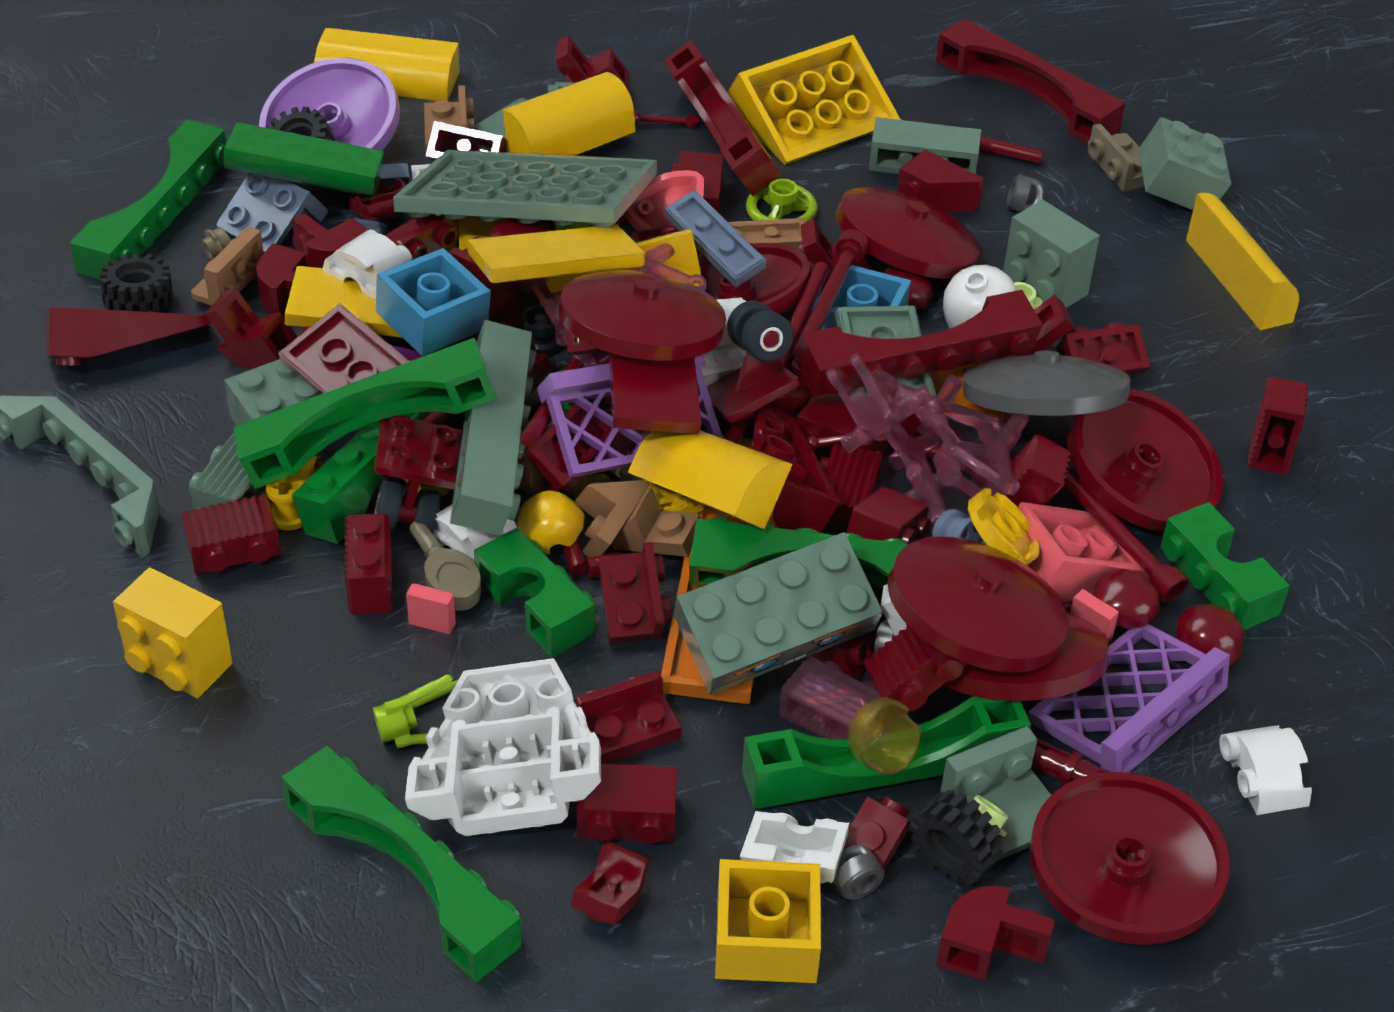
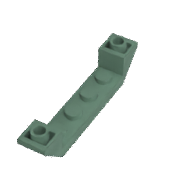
(34, 417)

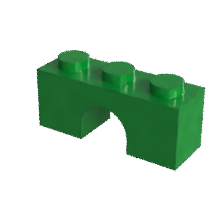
(1200, 546)
(558, 611)

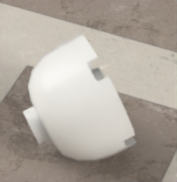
(969, 290)

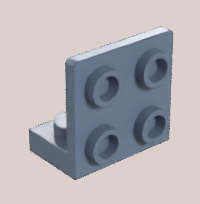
(269, 207)

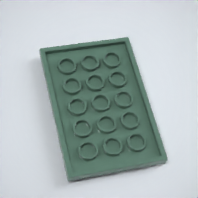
(527, 187)

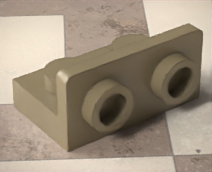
(1117, 157)

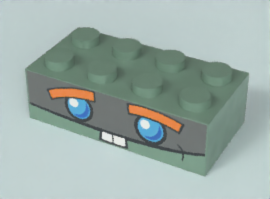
(777, 613)

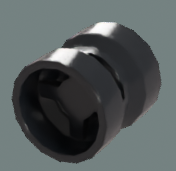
(543, 331)

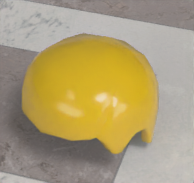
(550, 519)

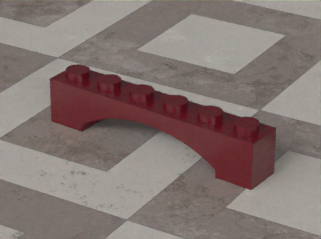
(980, 52)
(723, 118)
(1000, 330)

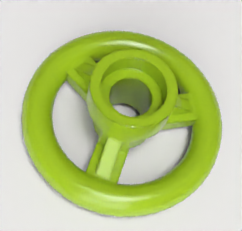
(784, 198)

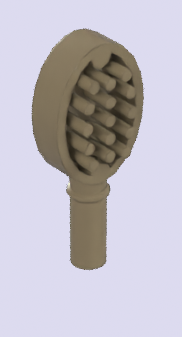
(448, 569)

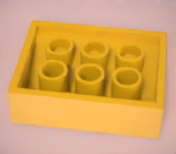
(812, 100)

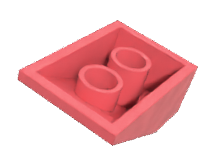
(1073, 549)

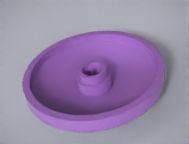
(349, 94)

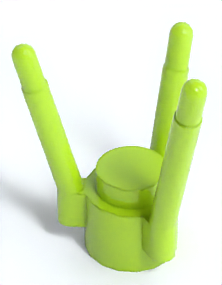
(397, 717)

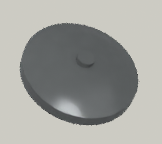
(1046, 385)

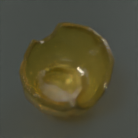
(883, 735)

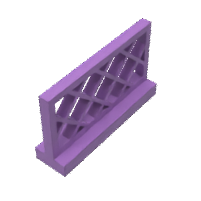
(592, 383)
(1158, 713)

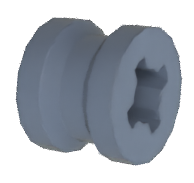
(956, 524)

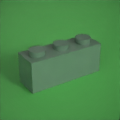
(900, 141)

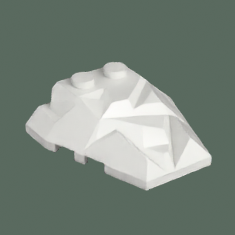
(506, 752)

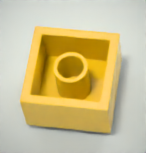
(173, 632)
(768, 921)

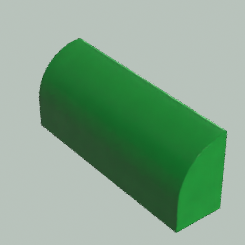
(303, 159)

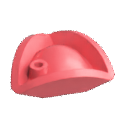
(662, 191)

